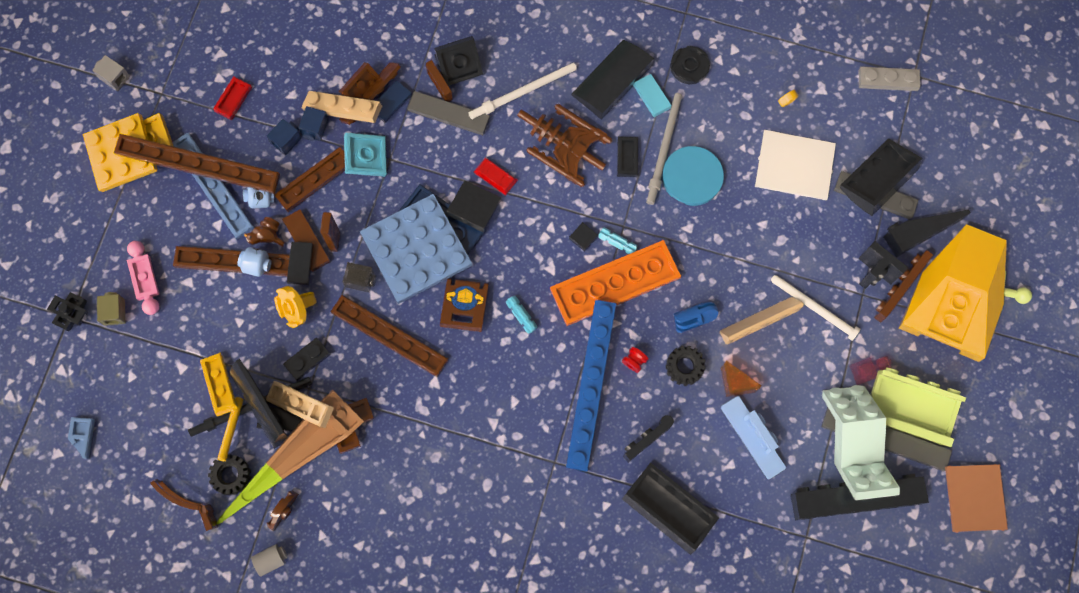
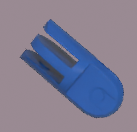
(695, 316)

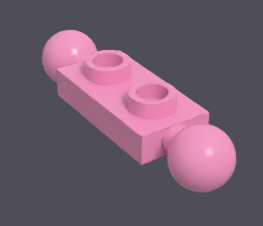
(143, 277)

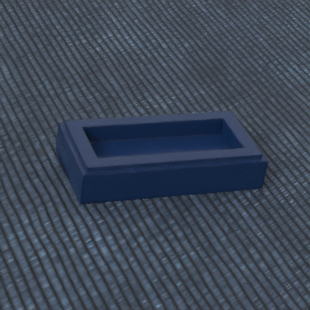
(393, 100)

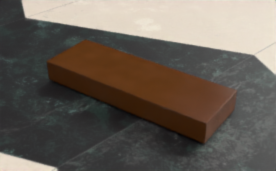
(330, 231)
(302, 232)

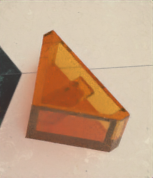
(736, 381)

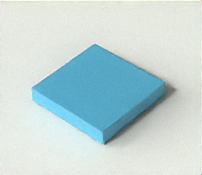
(365, 154)

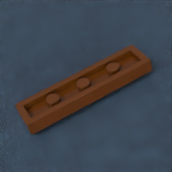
(312, 180)
(896, 292)

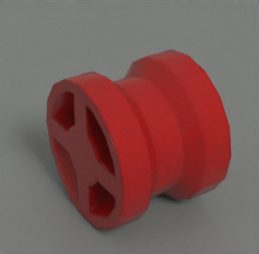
(635, 359)

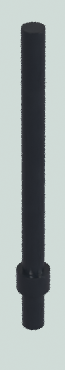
(211, 423)

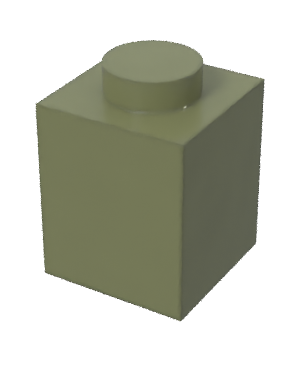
(111, 309)

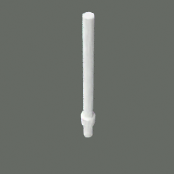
(489, 106)

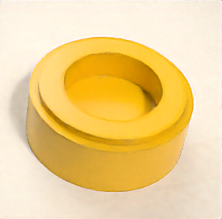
(788, 98)

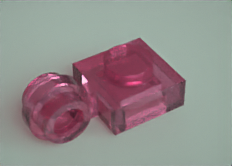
(866, 371)

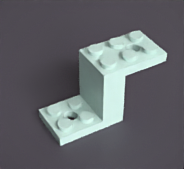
(860, 442)

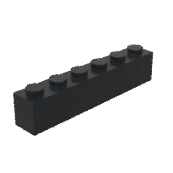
(840, 501)

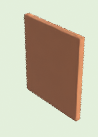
(976, 498)

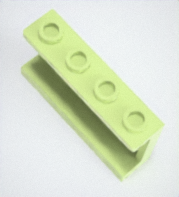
(916, 406)

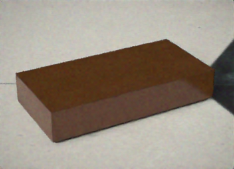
(438, 81)

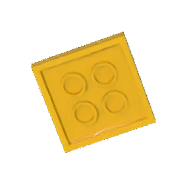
(112, 169)

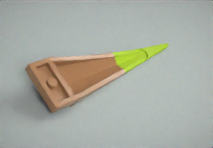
(298, 449)

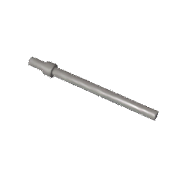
(655, 182)

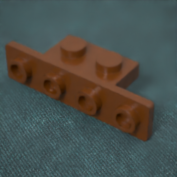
(367, 83)

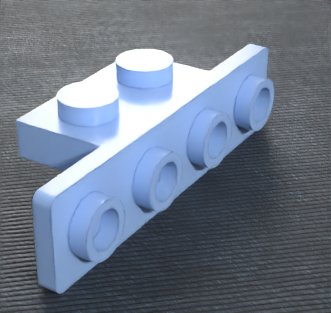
(755, 436)

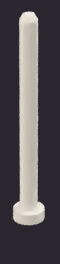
(852, 332)

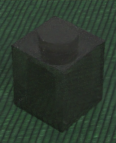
(359, 277)

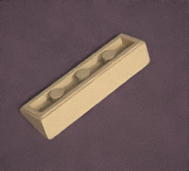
(760, 320)

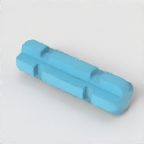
(617, 241)
(521, 314)

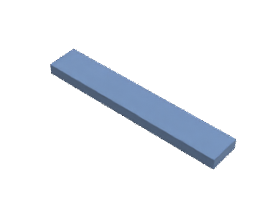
(218, 194)

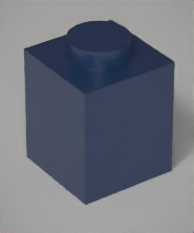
(313, 123)
(284, 136)

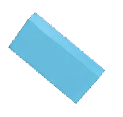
(652, 95)

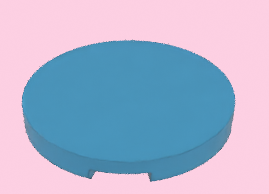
(692, 175)

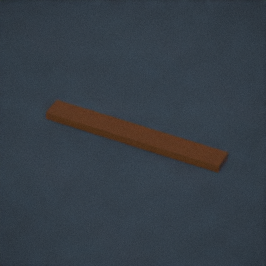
(197, 163)

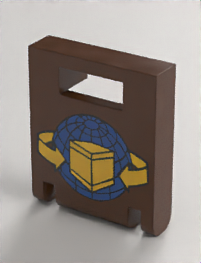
(464, 299)

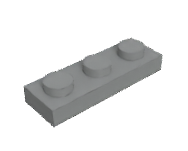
(889, 78)

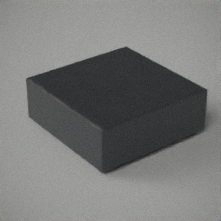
(583, 236)

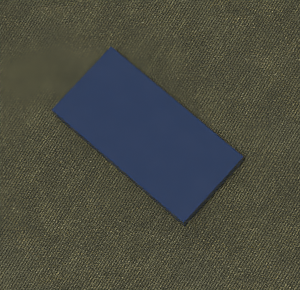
(466, 234)

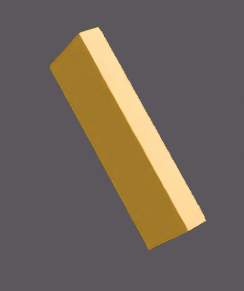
(218, 384)

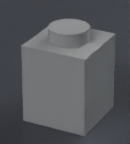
(111, 73)

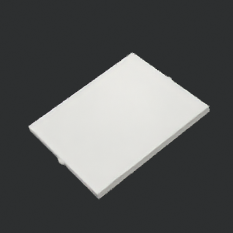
(795, 165)

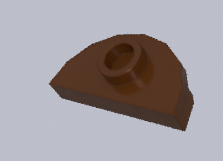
(282, 510)

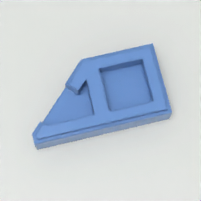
(81, 435)

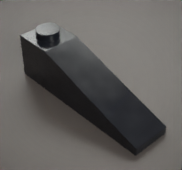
(914, 232)

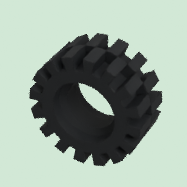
(676, 374)
(236, 486)

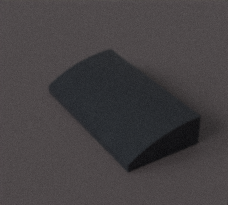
(613, 78)
(881, 176)
(257, 404)
(670, 508)

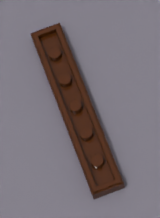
(223, 260)
(389, 336)

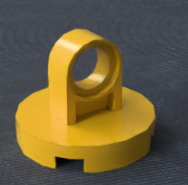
(292, 305)

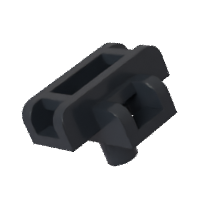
(65, 310)

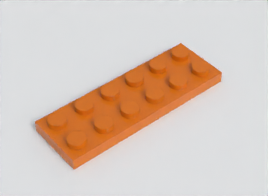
(615, 282)

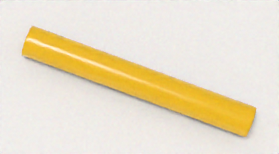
(232, 422)

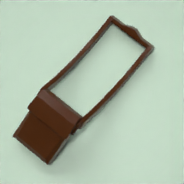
(205, 509)

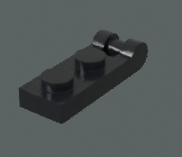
(649, 437)

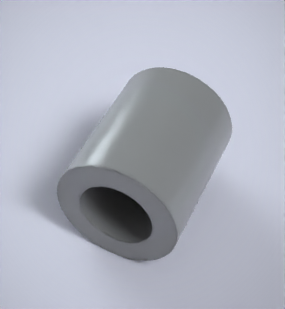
(269, 559)

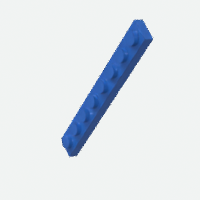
(591, 385)

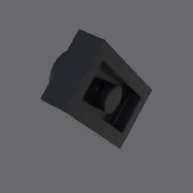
(306, 359)

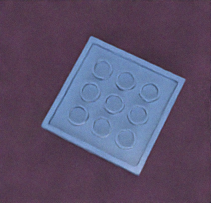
(416, 248)

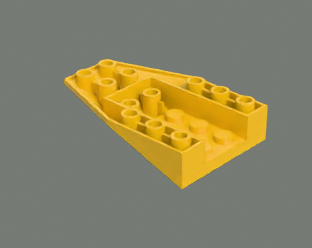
(961, 293)

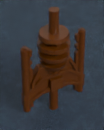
(569, 146)

